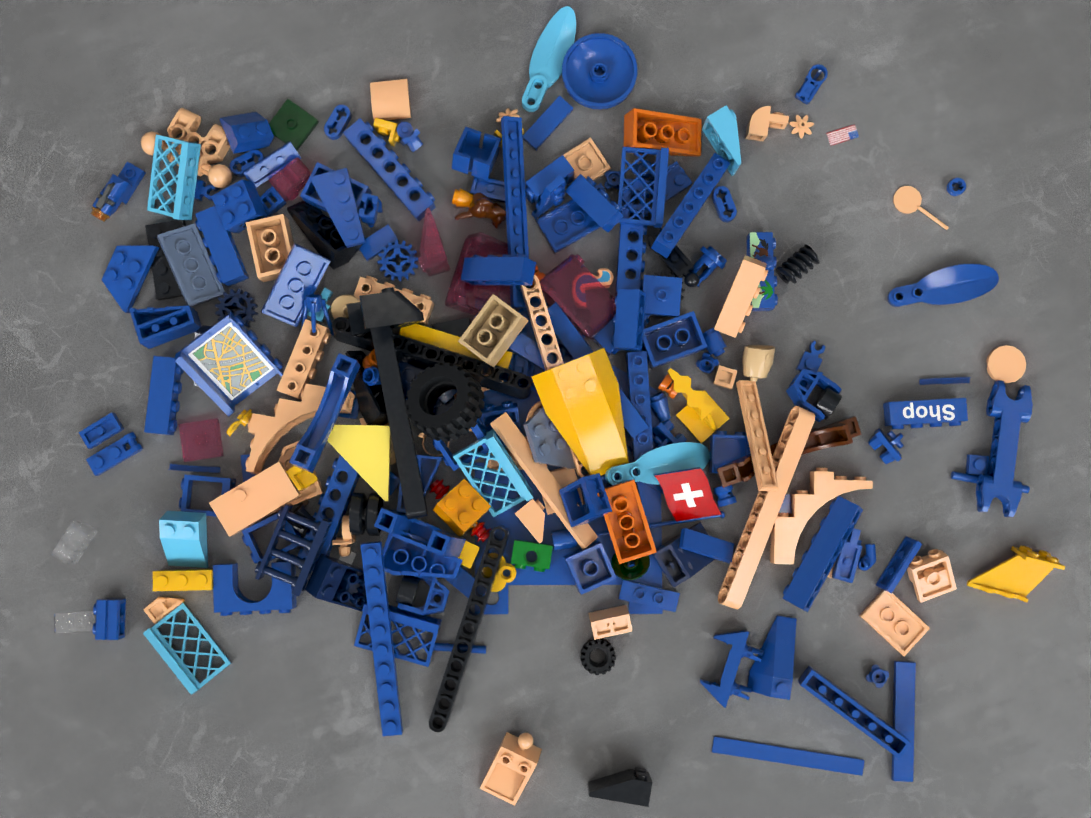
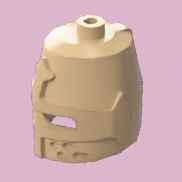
(757, 361)

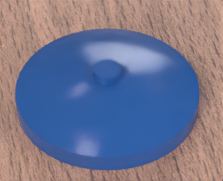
(599, 71)

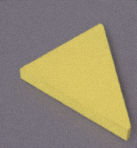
(367, 452)

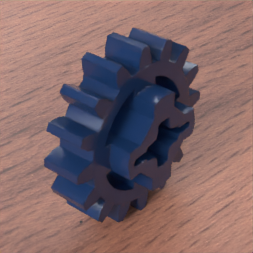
(237, 301)

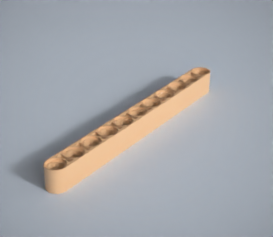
(547, 329)
(766, 509)

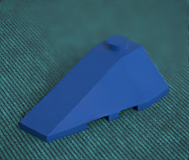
(411, 558)
(775, 671)

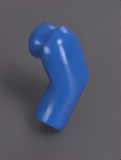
(869, 558)

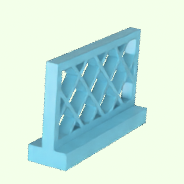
(185, 179)
(509, 469)
(171, 657)

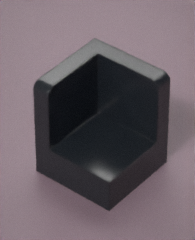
(302, 512)

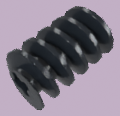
(796, 264)

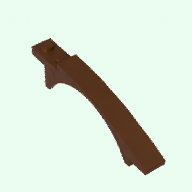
(825, 437)

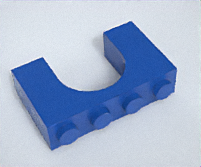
(437, 539)
(230, 599)

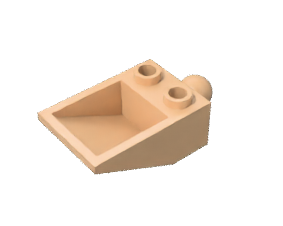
(511, 767)

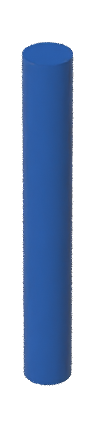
(448, 647)

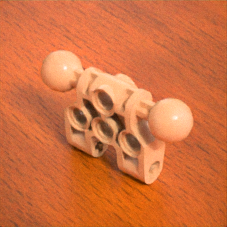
(188, 124)

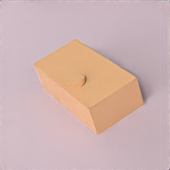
(254, 499)

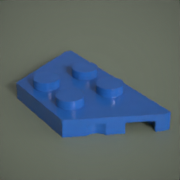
(127, 273)

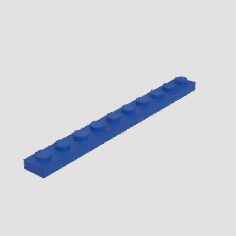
(515, 196)
(381, 638)

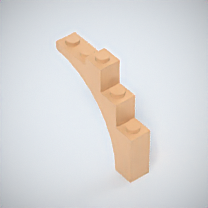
(288, 414)
(822, 489)

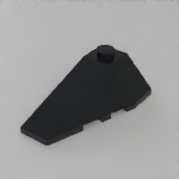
(322, 234)
(369, 398)

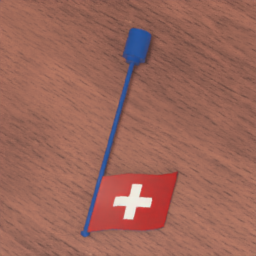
(686, 496)

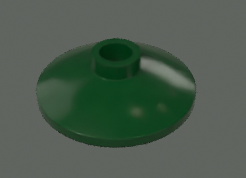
(625, 572)

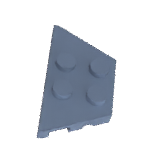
(546, 442)

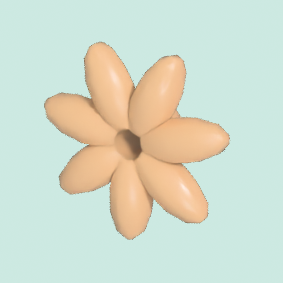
(508, 113)
(799, 128)

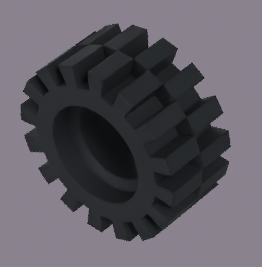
(602, 667)

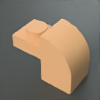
(762, 119)

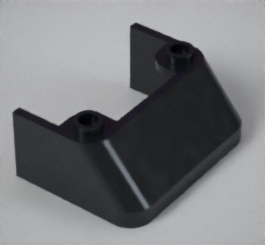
(382, 310)

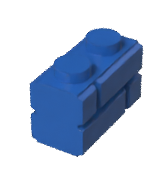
(109, 619)

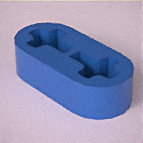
(341, 124)
(244, 162)
(728, 202)

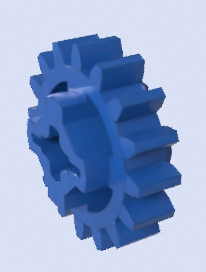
(407, 260)

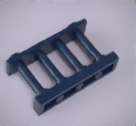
(306, 564)

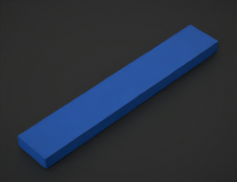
(904, 717)

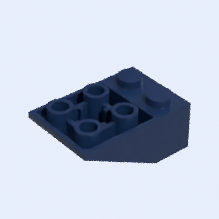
(679, 563)
(337, 583)

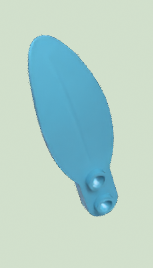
(549, 56)
(661, 460)

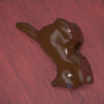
(484, 208)

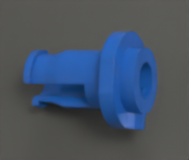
(711, 259)

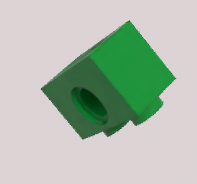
(543, 552)

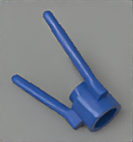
(314, 303)

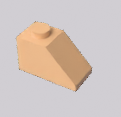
(533, 518)

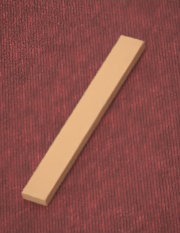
(540, 476)

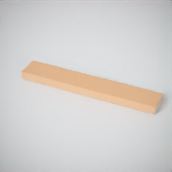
(757, 436)

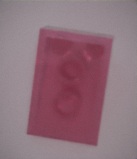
(433, 256)

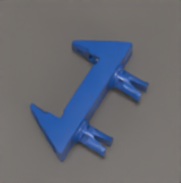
(739, 650)

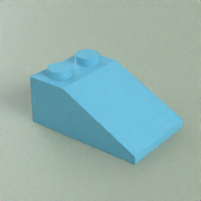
(723, 135)
(184, 538)

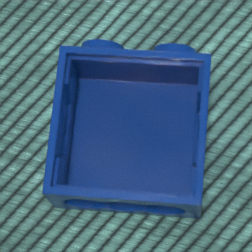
(726, 449)

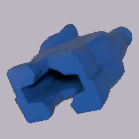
(371, 207)

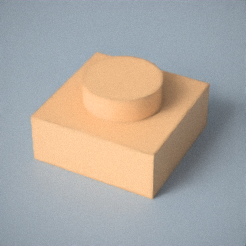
(725, 377)

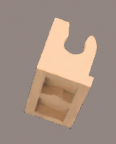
(610, 622)

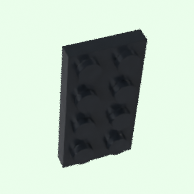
(164, 280)

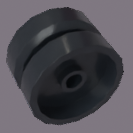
(364, 513)

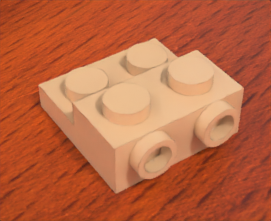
(931, 575)

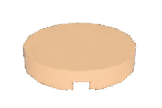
(1006, 364)

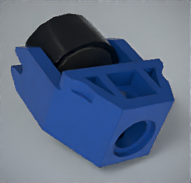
(802, 387)
(408, 591)

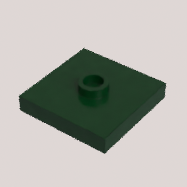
(292, 124)

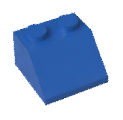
(247, 132)

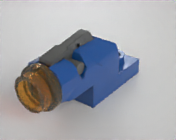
(117, 190)

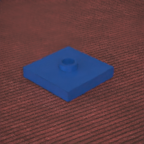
(662, 295)

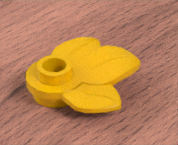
(243, 419)
(501, 579)

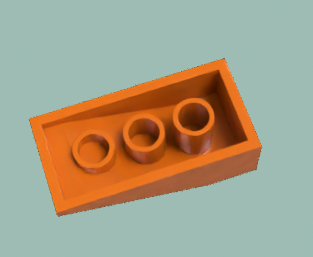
(663, 130)
(628, 523)

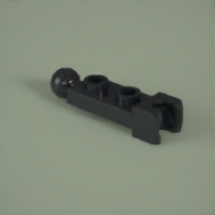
(678, 264)

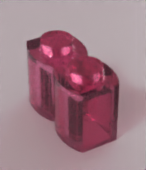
(291, 179)

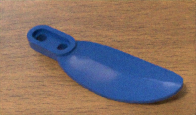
(948, 286)

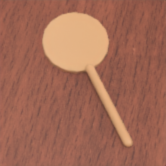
(908, 200)

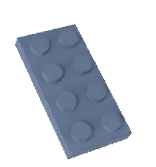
(190, 265)

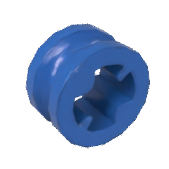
(961, 182)

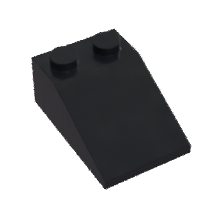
(625, 786)

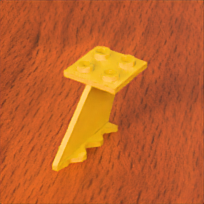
(701, 413)
(1017, 574)

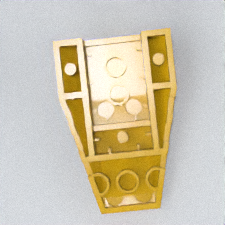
(586, 409)

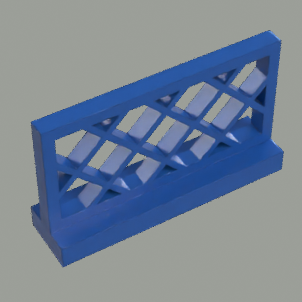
(658, 191)
(424, 623)

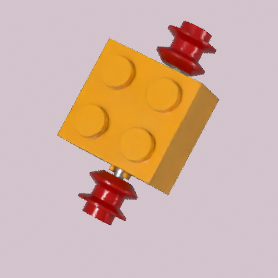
(461, 508)

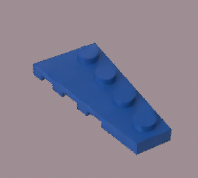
(339, 200)

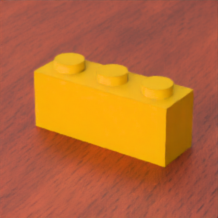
(183, 579)

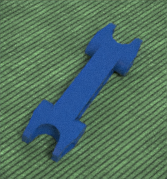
(1004, 446)

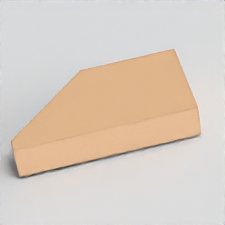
(162, 607)

